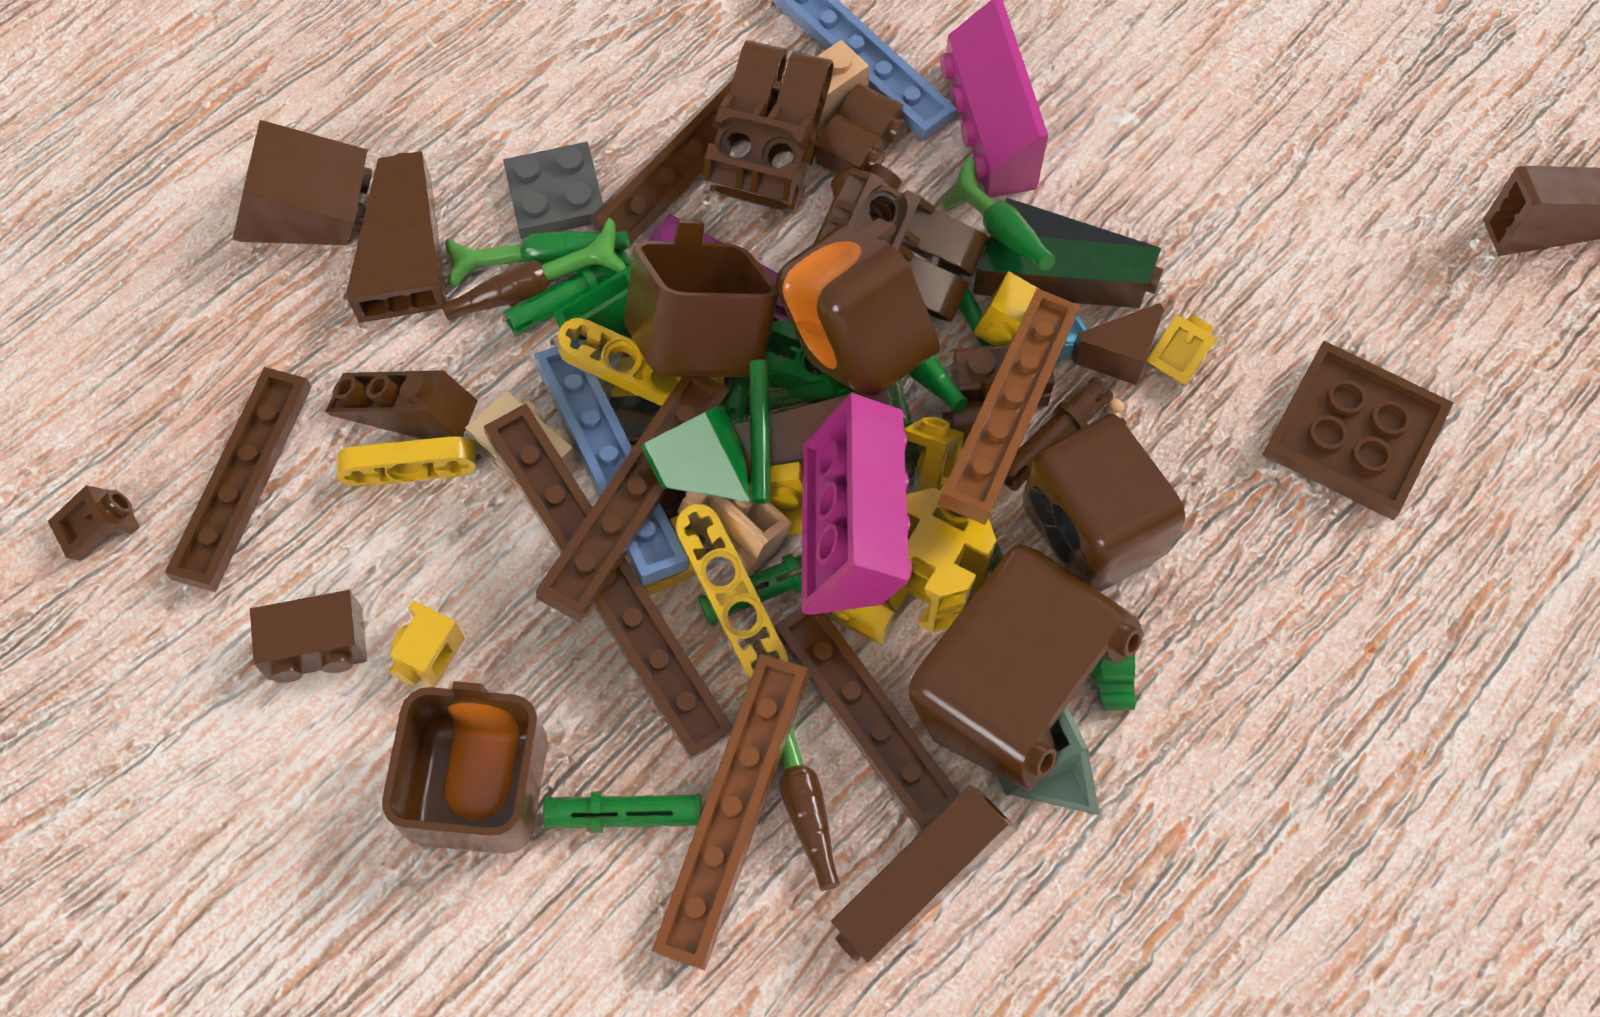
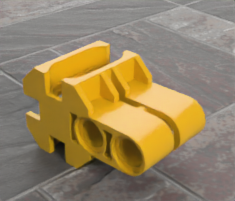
(946, 558)

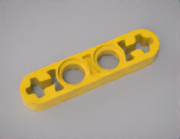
(634, 380)
(725, 596)

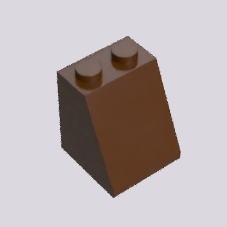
(301, 189)

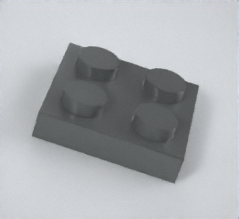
(553, 189)

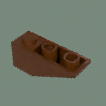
(404, 402)

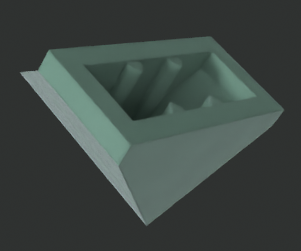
(1071, 779)

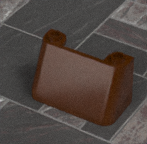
(1017, 664)

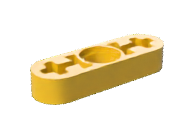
(406, 461)

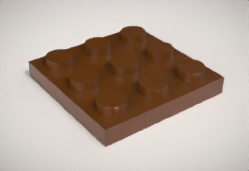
(1358, 430)

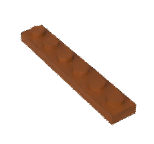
(1009, 407)
(731, 812)

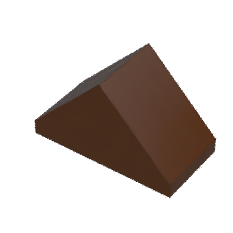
(1119, 345)

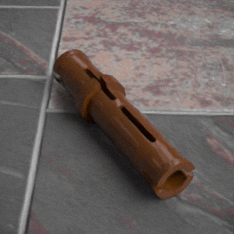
(1066, 420)

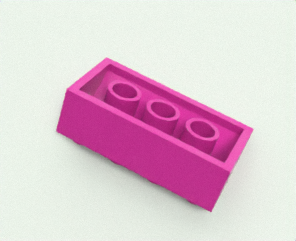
(995, 102)
(854, 508)

